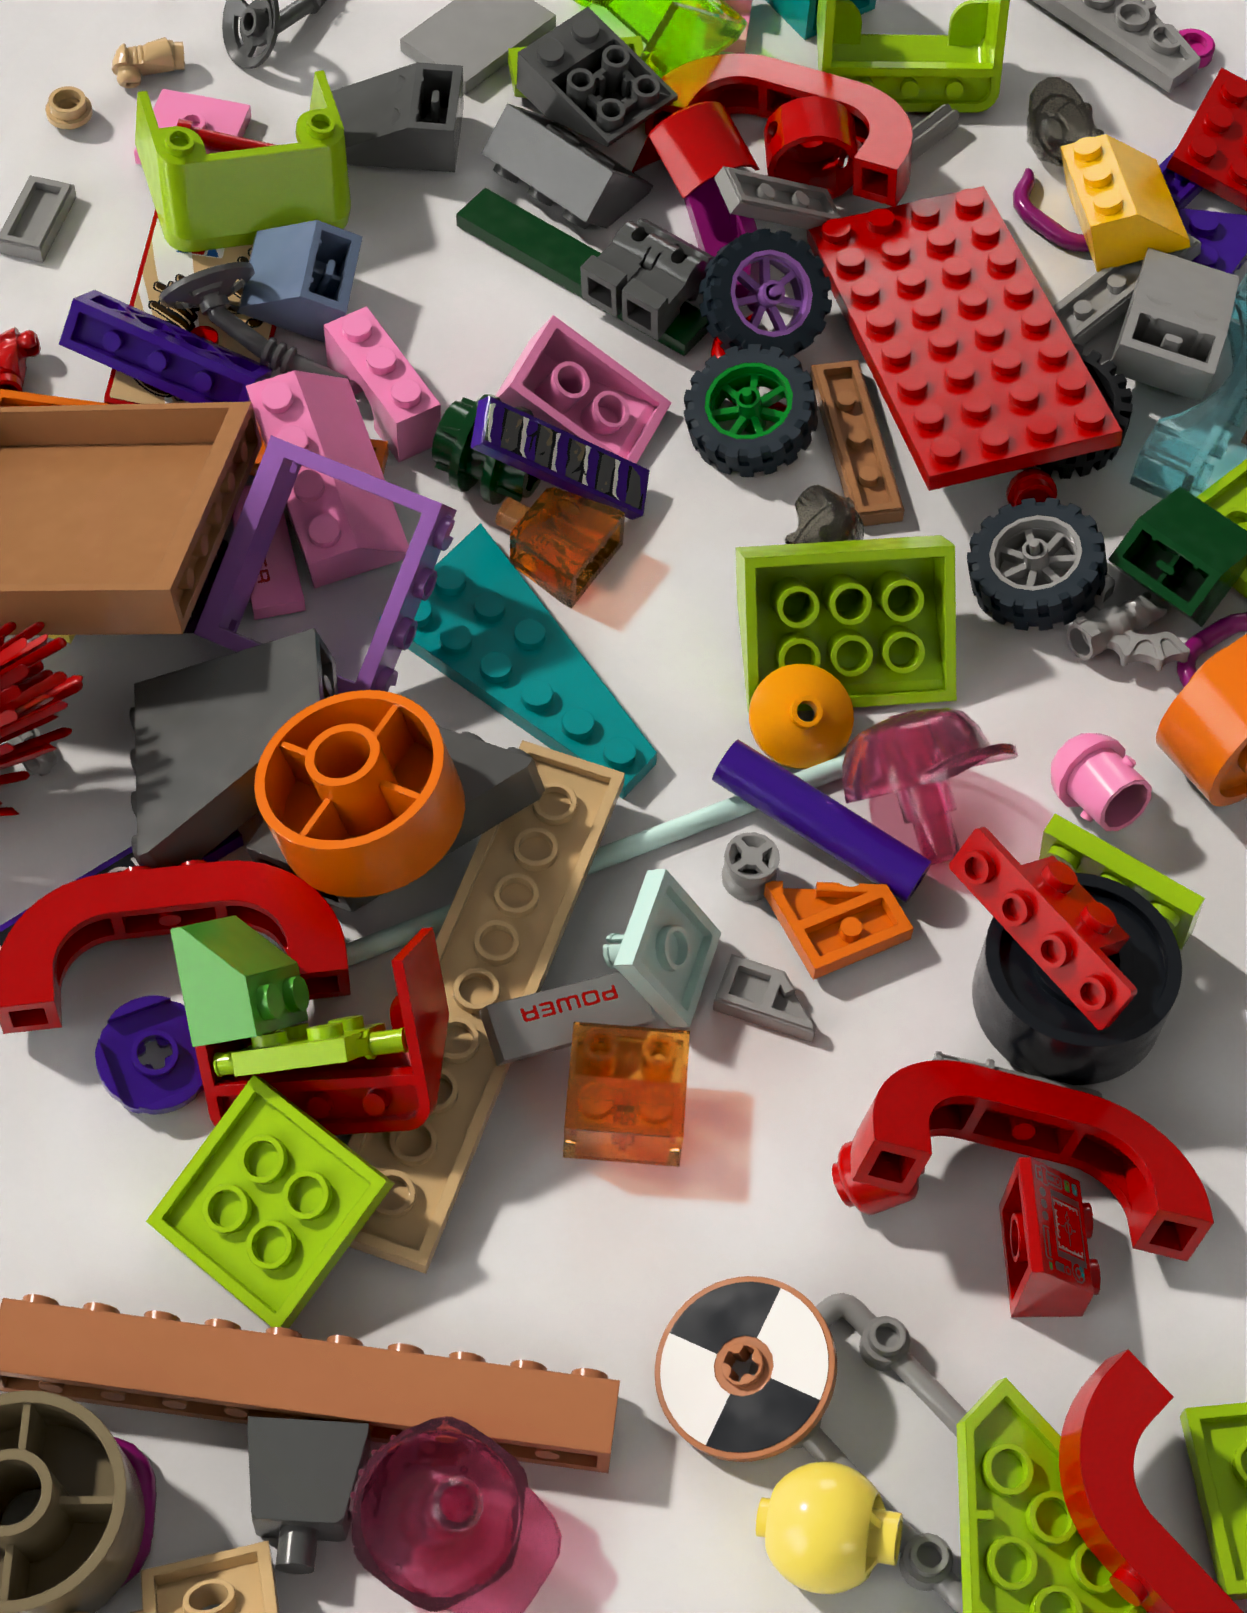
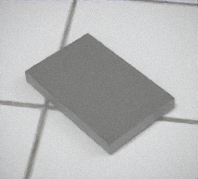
(477, 35)

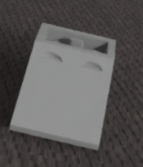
(1175, 324)

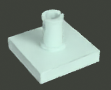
(665, 948)

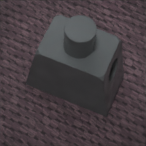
(303, 1483)

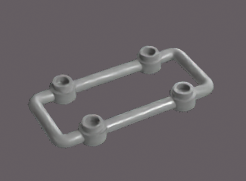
(884, 1346)

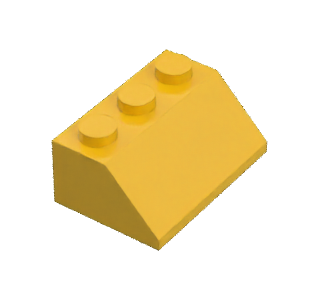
(1120, 201)

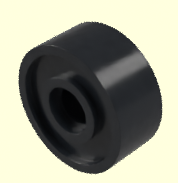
(1044, 1030)

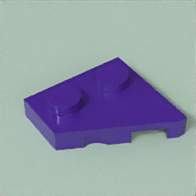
(1221, 238)

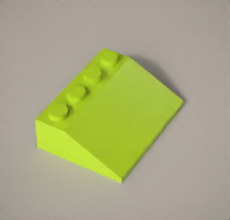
(857, 608)

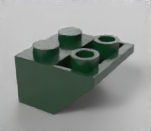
(1184, 554)

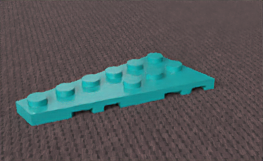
(512, 654)

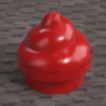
(1030, 484)

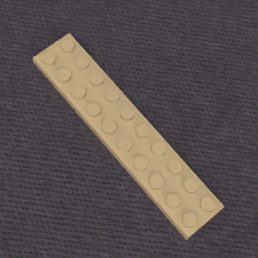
(489, 951)

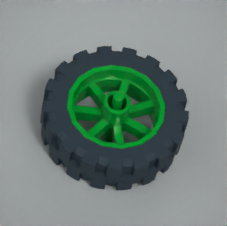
(746, 372)

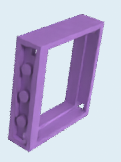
(254, 536)

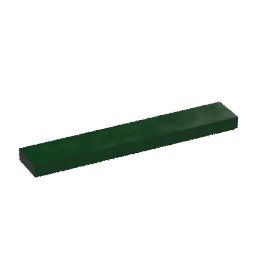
(557, 256)

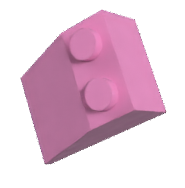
(584, 392)

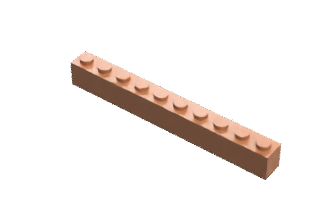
(239, 1373)

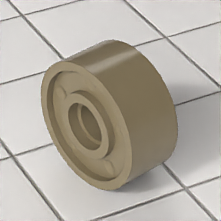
(89, 1511)

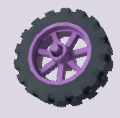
(799, 269)

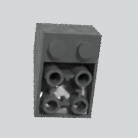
(590, 80)
(404, 118)

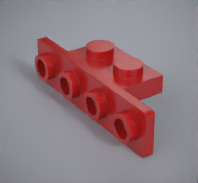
(1052, 922)

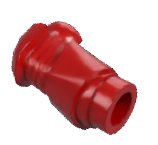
(13, 351)

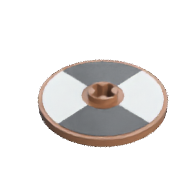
(761, 1411)

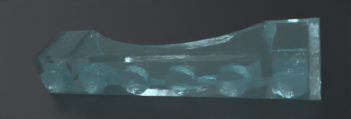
(1186, 442)

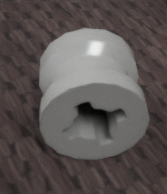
(749, 852)

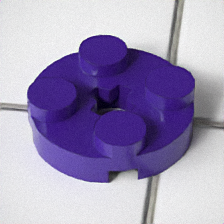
(124, 1039)

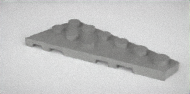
(1133, 35)

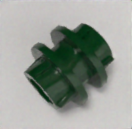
(466, 466)

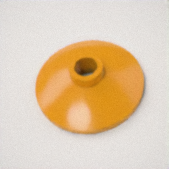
(782, 732)

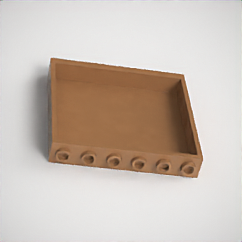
(116, 511)

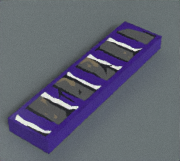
(559, 457)

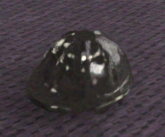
(1057, 119)
(825, 518)

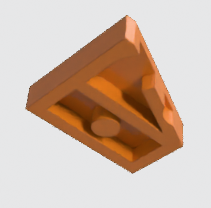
(838, 922)

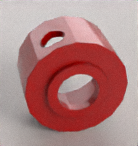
(810, 143)

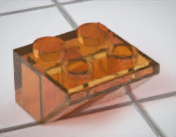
(626, 1094)

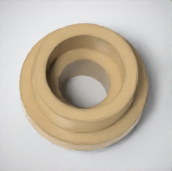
(68, 108)

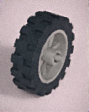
(1041, 532)

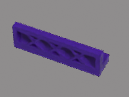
(157, 351)

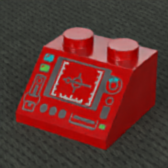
(1047, 1243)

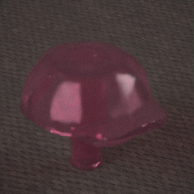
(915, 759)
(452, 1521)

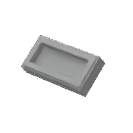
(36, 218)

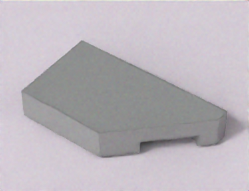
(763, 998)

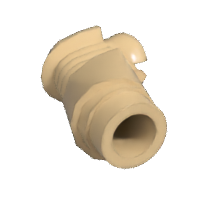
(147, 59)

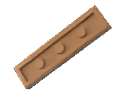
(856, 442)

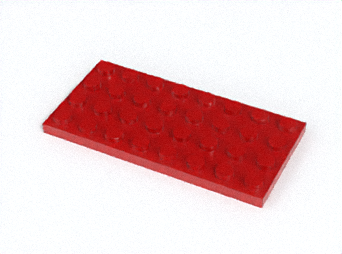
(961, 339)

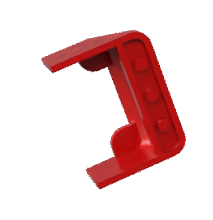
(364, 1094)

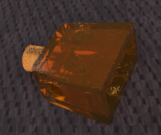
(562, 540)

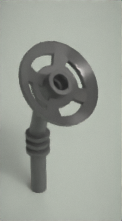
(259, 26)
(210, 292)

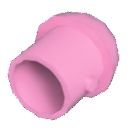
(1101, 779)

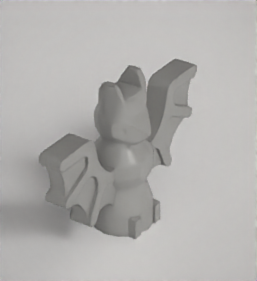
(1114, 627)

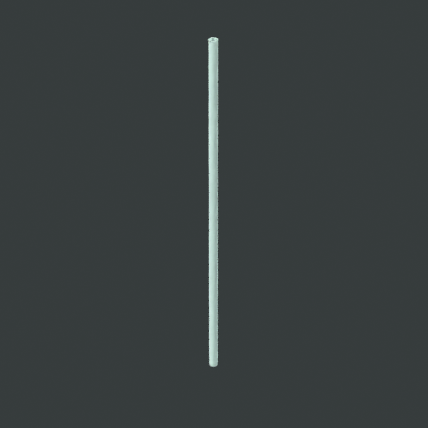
(606, 856)

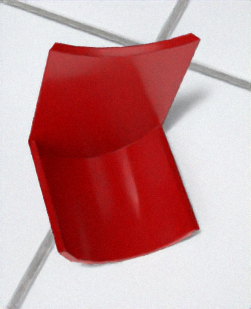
(696, 145)

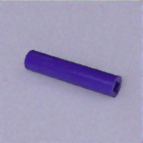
(821, 820)

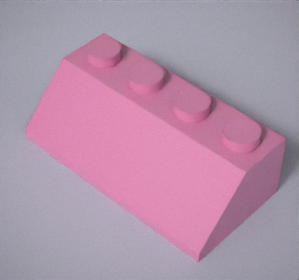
(335, 523)

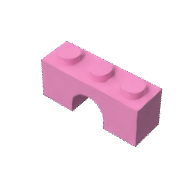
(399, 399)

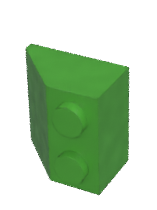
(236, 982)

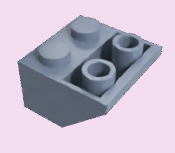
(301, 276)

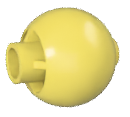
(827, 1528)

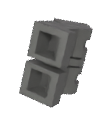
(644, 276)

